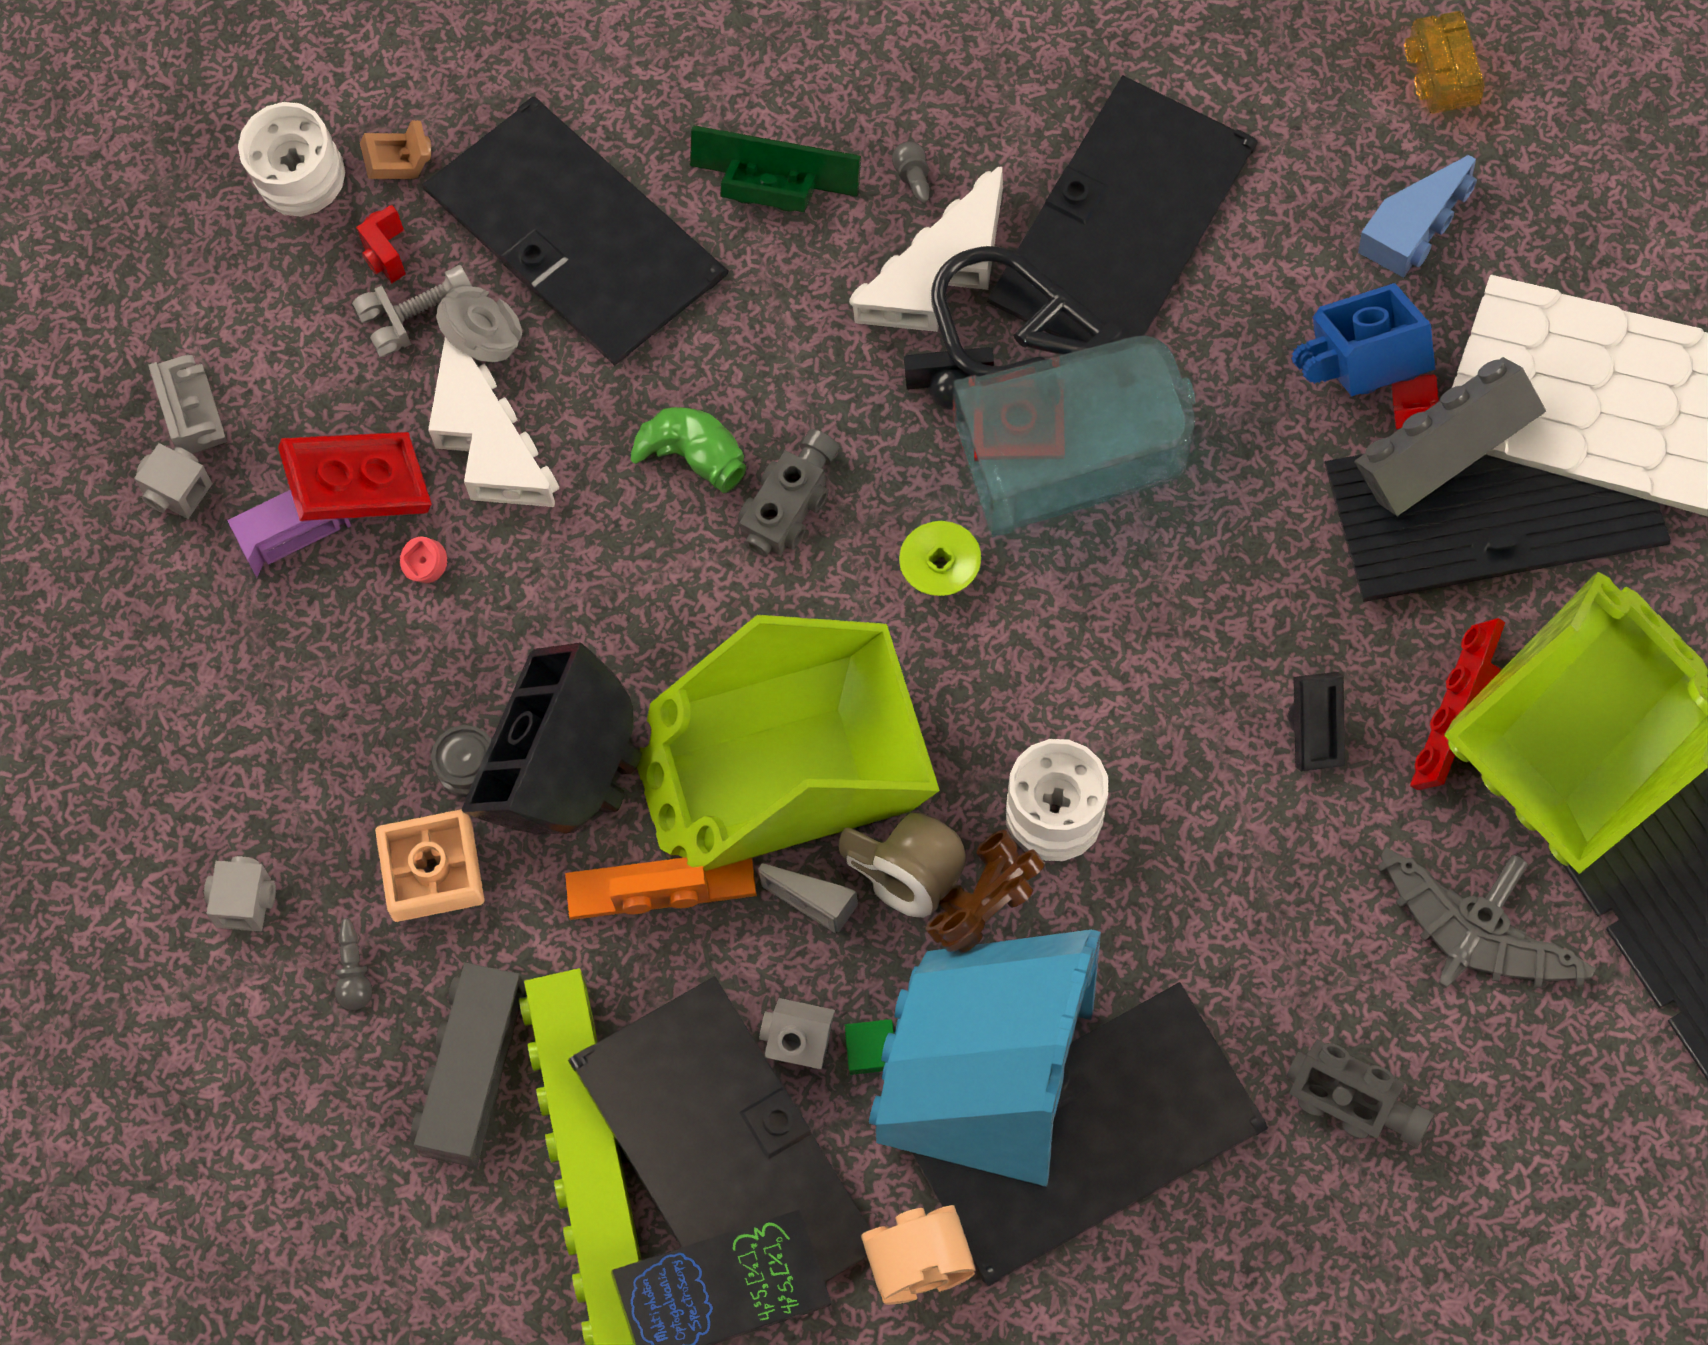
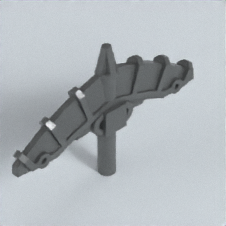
(1476, 929)

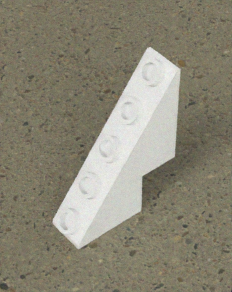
(903, 288)
(473, 420)

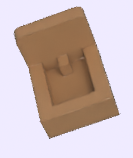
(396, 154)

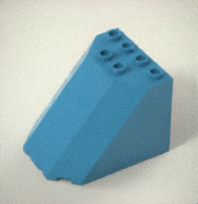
(979, 1052)

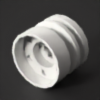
(291, 159)
(1059, 775)

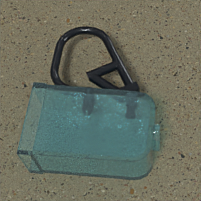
(1067, 426)

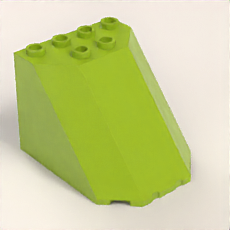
(1590, 723)
(783, 741)

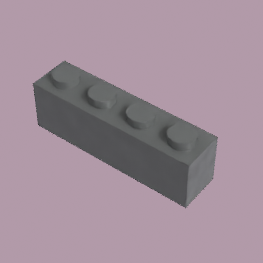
(1450, 435)
(468, 1065)

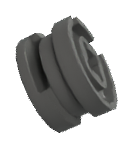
(458, 757)

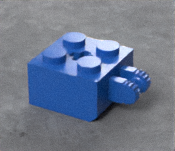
(1368, 342)

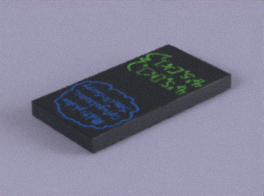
(723, 1285)

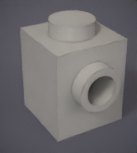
(172, 480)
(239, 894)
(797, 1033)

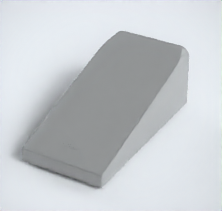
(818, 899)

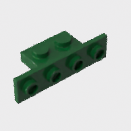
(773, 170)

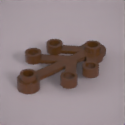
(966, 913)

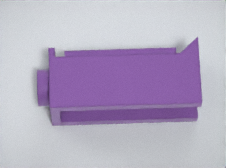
(275, 530)

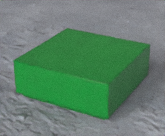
(866, 1045)

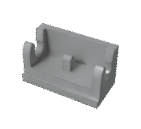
(187, 404)

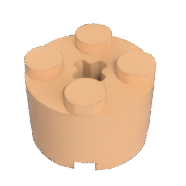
(918, 1254)

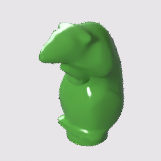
(698, 438)

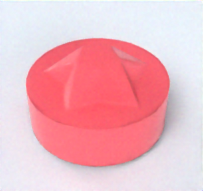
(423, 560)

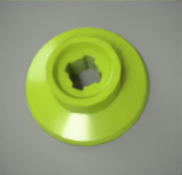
(953, 544)

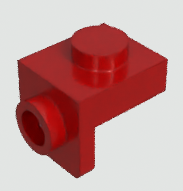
(379, 252)
(1413, 397)

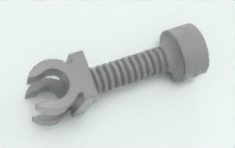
(374, 304)

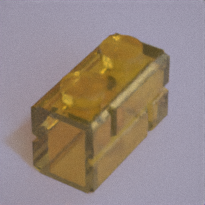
(1445, 62)

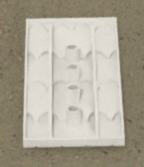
(1615, 386)

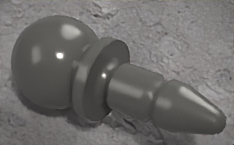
(911, 163)
(353, 988)

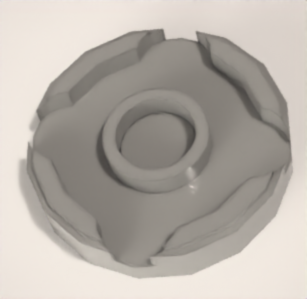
(478, 324)

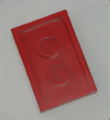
(354, 476)

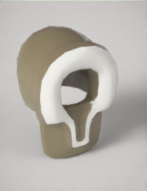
(912, 866)

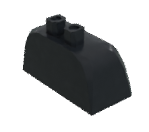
(557, 746)

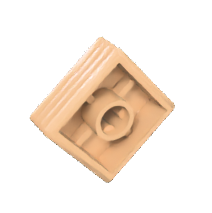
(404, 855)

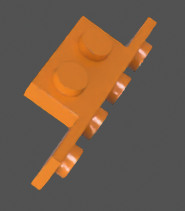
(655, 886)

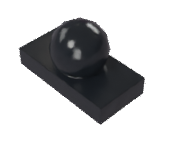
(939, 371)
(1318, 721)

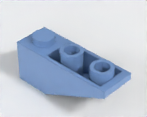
(1408, 219)

